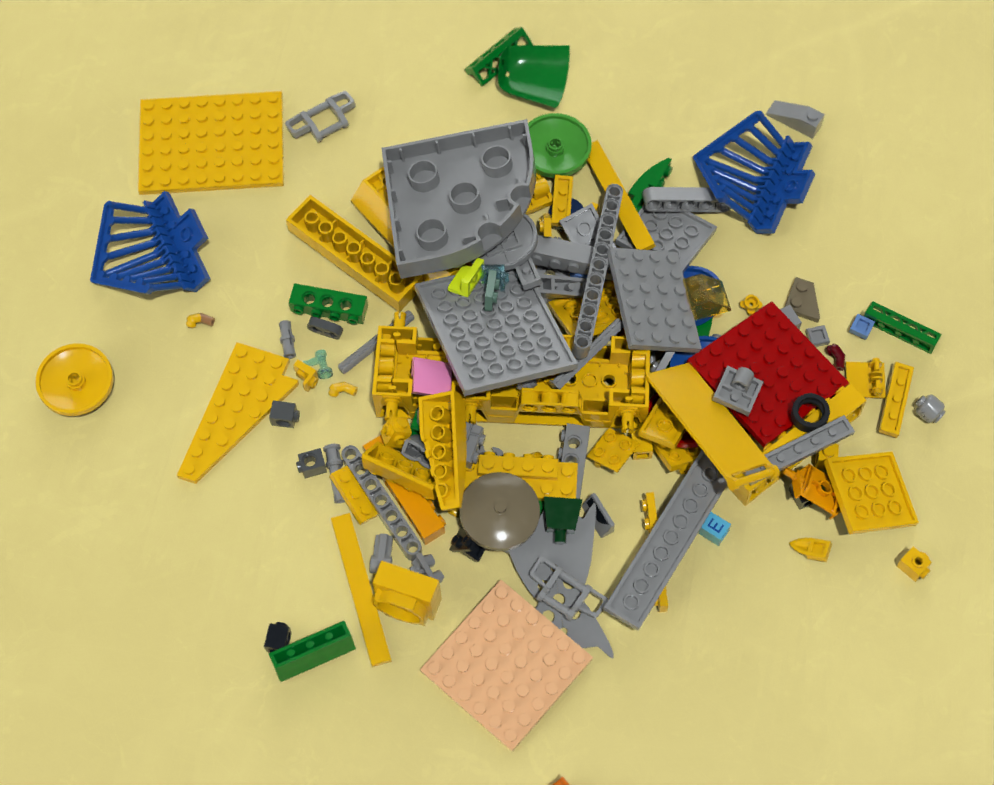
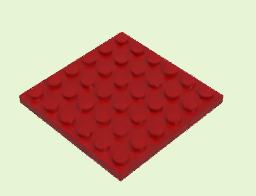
(780, 358)

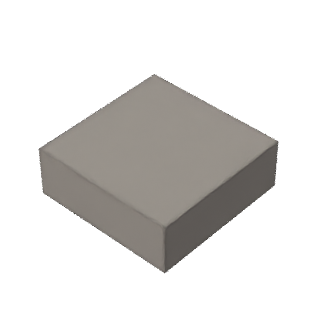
(818, 336)

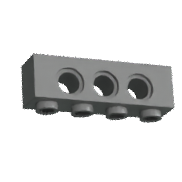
(575, 435)

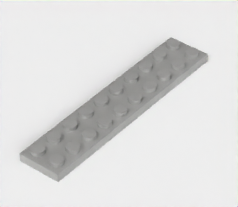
(667, 543)

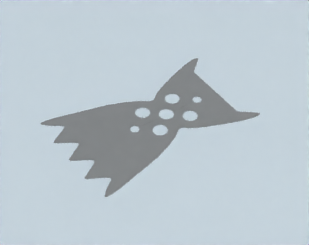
(575, 560)

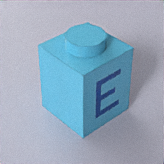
(714, 529)

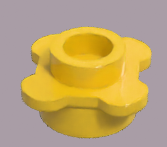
(753, 300)

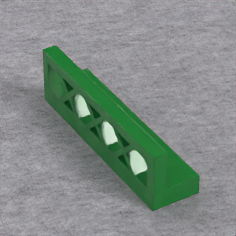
(493, 52)
(900, 330)

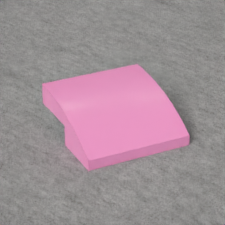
(430, 376)

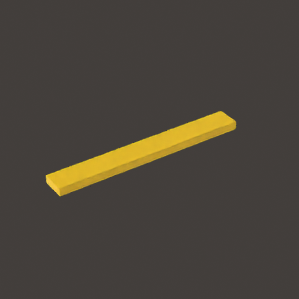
(627, 214)
(361, 590)

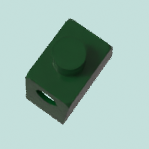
(561, 516)

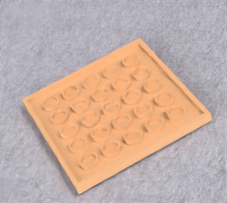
(506, 665)

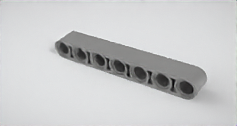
(385, 510)

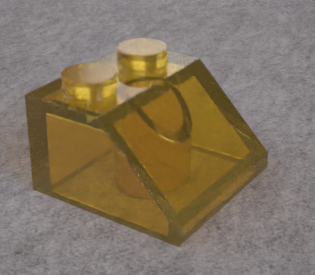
(706, 296)

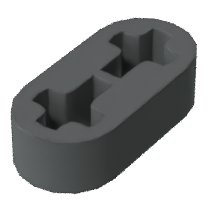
(325, 328)

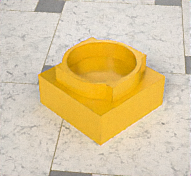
(406, 594)

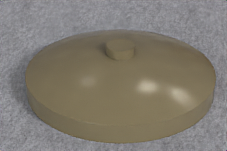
(499, 511)

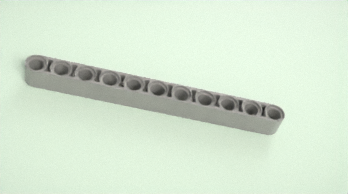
(597, 272)

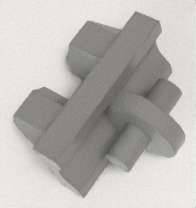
(423, 564)

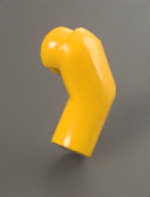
(342, 387)

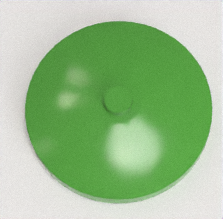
(559, 144)

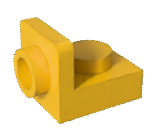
(307, 374)

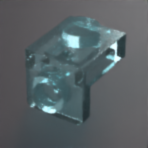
(501, 274)

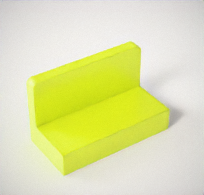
(466, 278)

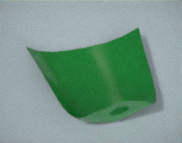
(535, 72)

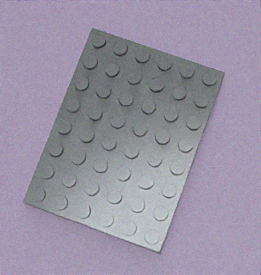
(496, 346)

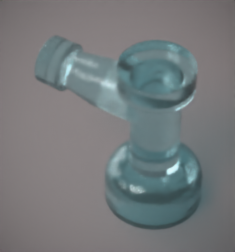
(324, 372)

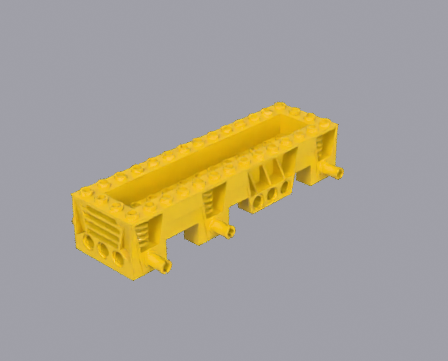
(580, 403)

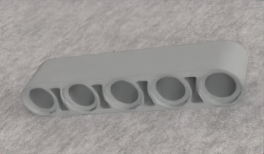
(682, 200)

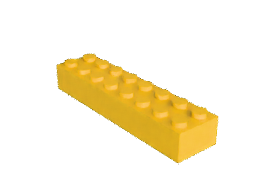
(352, 252)
(846, 402)

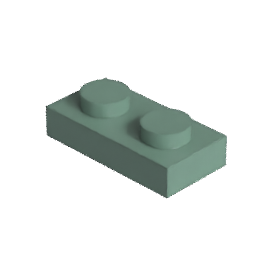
(490, 295)

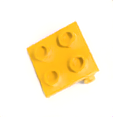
(867, 377)
(612, 450)

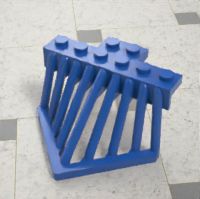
(780, 185)
(177, 242)

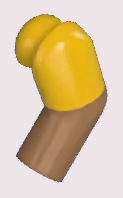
(199, 317)

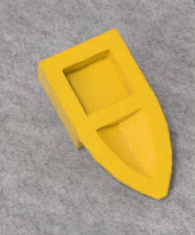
(813, 548)

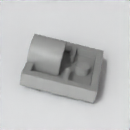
(738, 389)

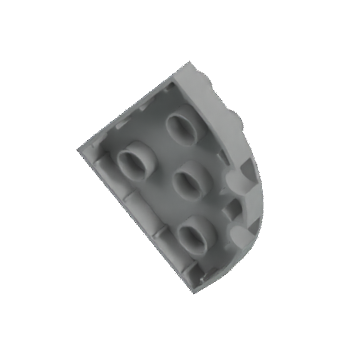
(457, 195)

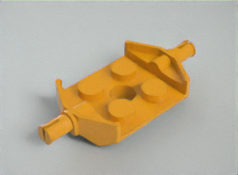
(808, 484)

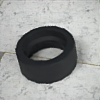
(816, 400)

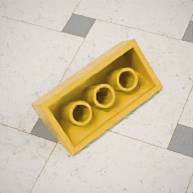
(400, 470)

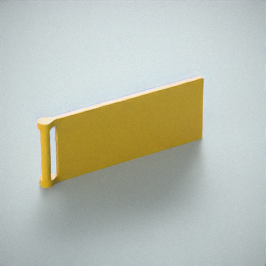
(711, 425)

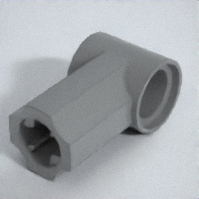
(382, 551)

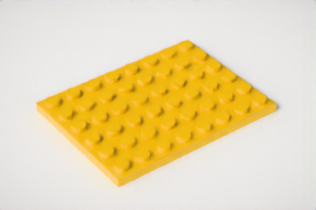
(211, 143)

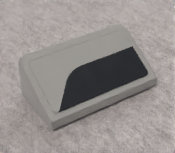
(603, 522)

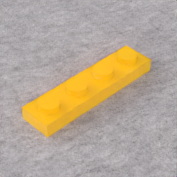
(896, 399)

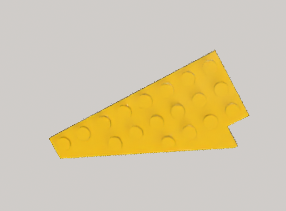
(236, 407)

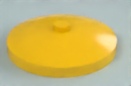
(74, 379)

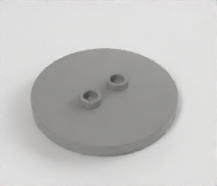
(515, 247)

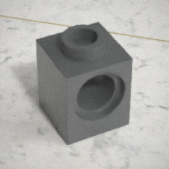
(284, 414)
(315, 456)

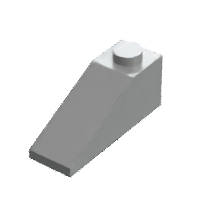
(796, 116)
(561, 286)

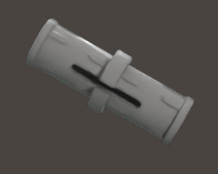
(287, 339)

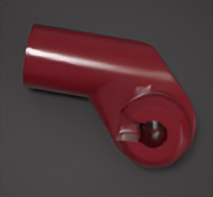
(835, 350)

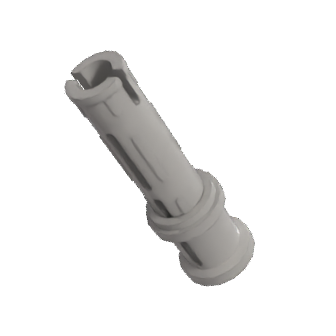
(333, 464)

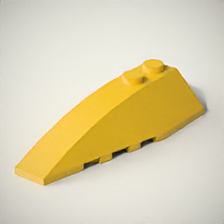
(445, 440)

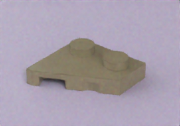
(804, 300)

